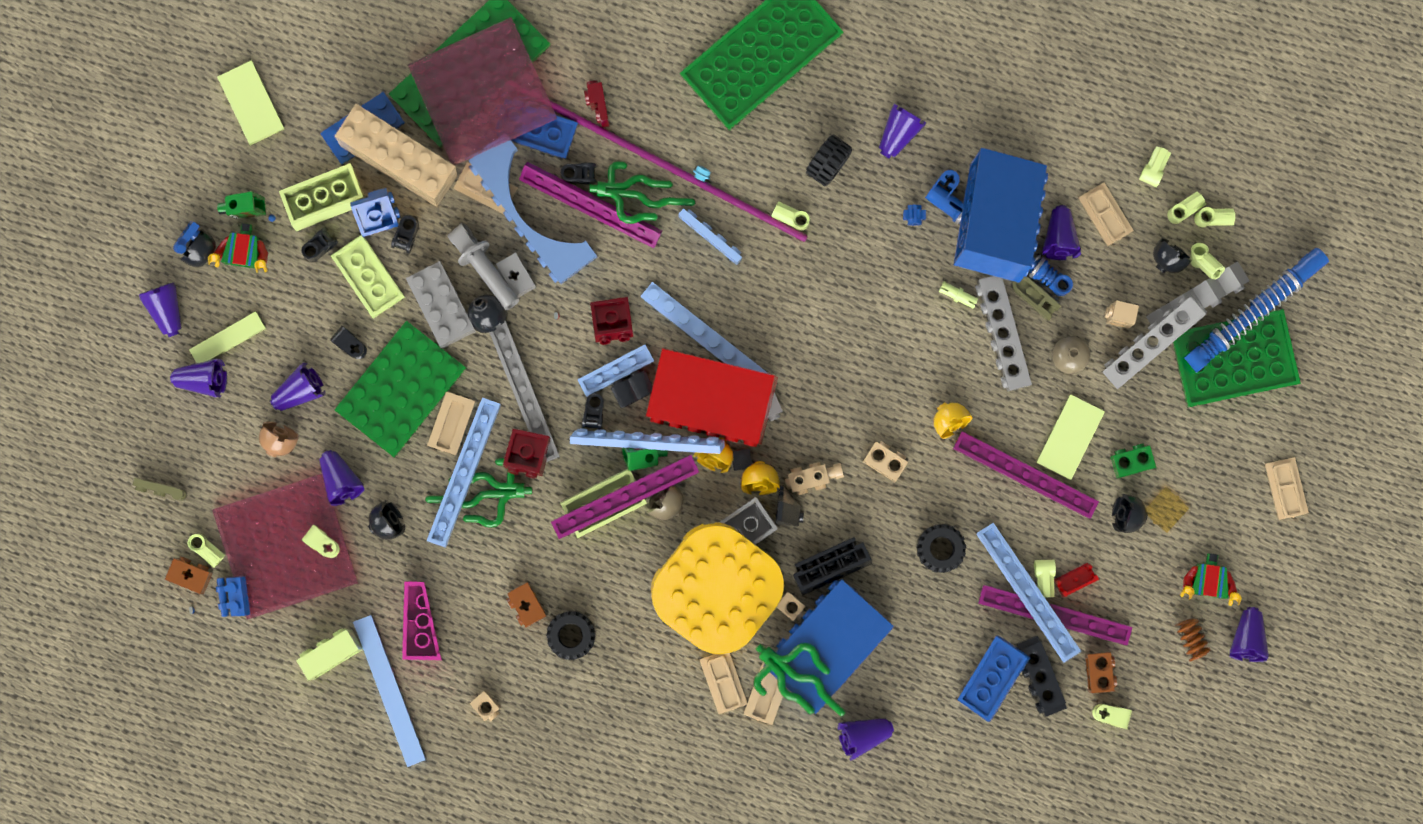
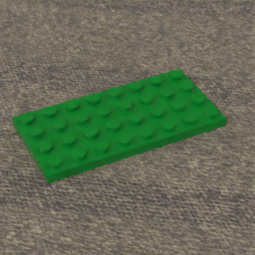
(492, 12)
(760, 56)

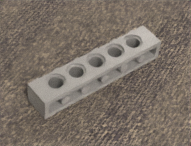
(1002, 304)
(1195, 313)

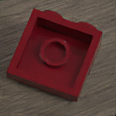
(595, 99)
(611, 320)
(526, 453)

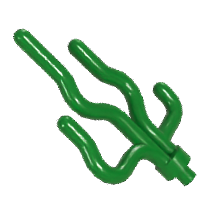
(618, 190)
(505, 492)
(778, 663)

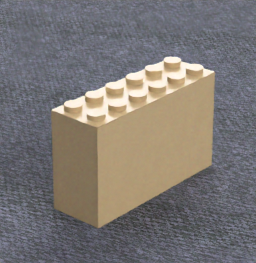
(396, 155)

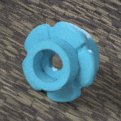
(702, 173)

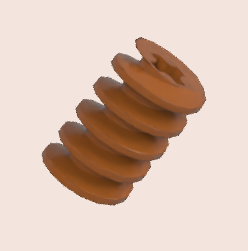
(1193, 638)

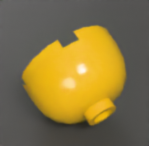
(950, 418)
(719, 461)
(760, 478)

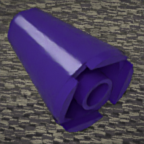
(899, 131)
(1061, 235)
(163, 308)
(201, 378)
(297, 389)
(339, 479)
(1250, 637)
(863, 735)

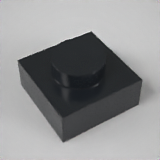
(741, 459)

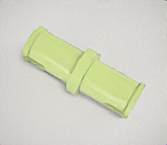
(958, 294)

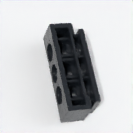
(837, 567)
(1056, 701)

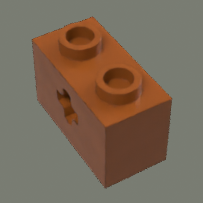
(177, 575)
(526, 594)

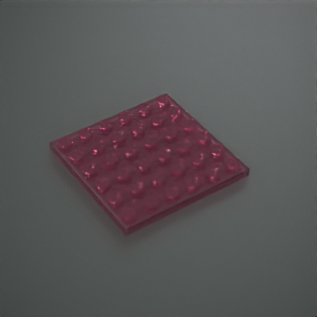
(482, 91)
(267, 547)

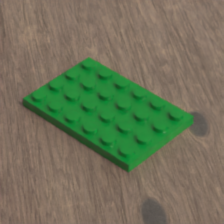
(1252, 365)
(400, 389)

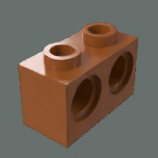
(1095, 673)

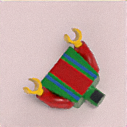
(241, 250)
(1210, 581)

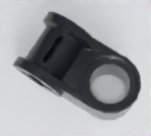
(580, 173)
(405, 235)
(319, 244)
(347, 341)
(593, 413)

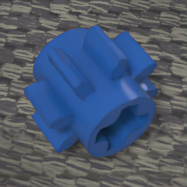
(914, 215)

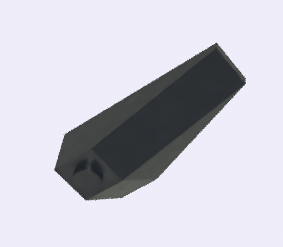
(788, 509)

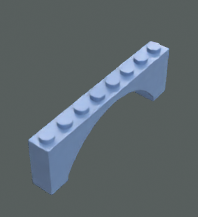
(560, 257)

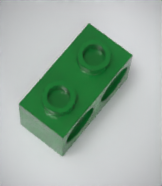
(1134, 465)

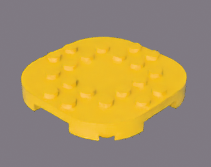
(717, 588)

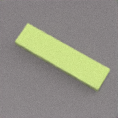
(228, 338)

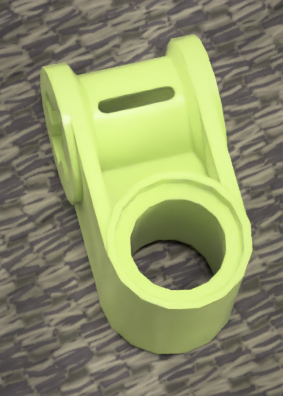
(319, 540)
(1114, 715)

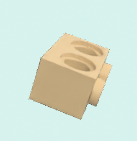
(1121, 314)
(883, 465)

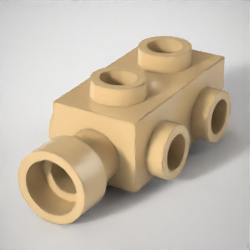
(808, 477)

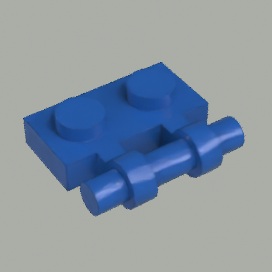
(189, 232)
(237, 596)

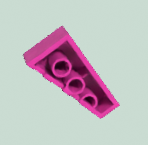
(418, 626)

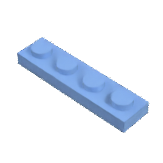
(705, 231)
(615, 370)

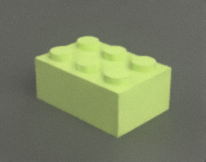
(329, 653)

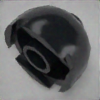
(199, 250)
(1170, 257)
(486, 313)
(1130, 514)
(385, 521)

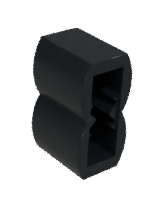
(632, 389)

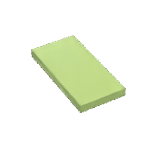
(250, 102)
(367, 276)
(1070, 437)

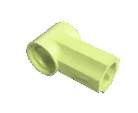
(1154, 169)
(1186, 207)
(789, 215)
(1216, 217)
(1205, 261)
(207, 551)
(1045, 572)

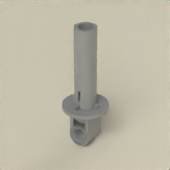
(474, 253)

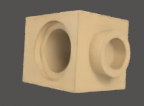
(783, 603)
(477, 703)

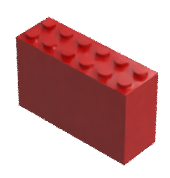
(711, 397)

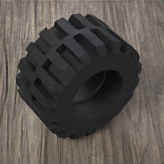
(829, 160)
(953, 536)
(558, 647)

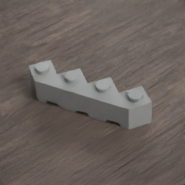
(1206, 293)

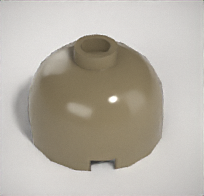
(1071, 355)
(666, 503)

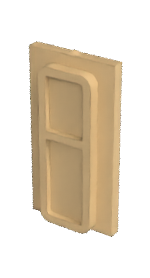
(470, 186)
(1105, 214)
(451, 423)
(1286, 488)
(723, 682)
(764, 707)

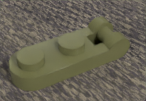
(1035, 297)
(159, 489)

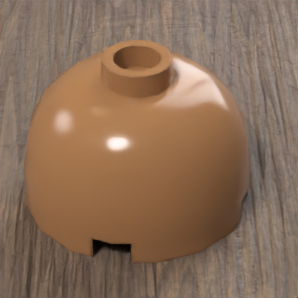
(277, 440)

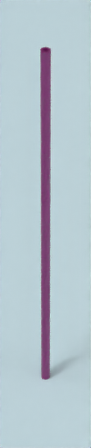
(679, 172)

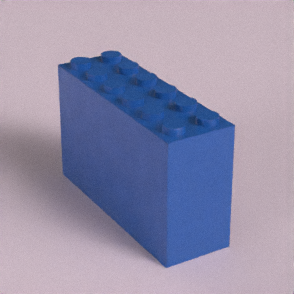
(1001, 215)
(843, 633)

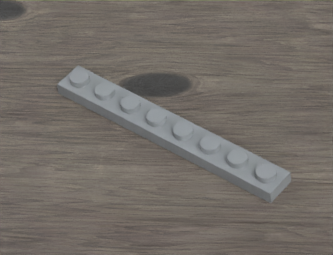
(521, 385)

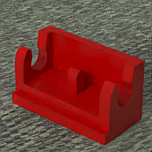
(1075, 580)

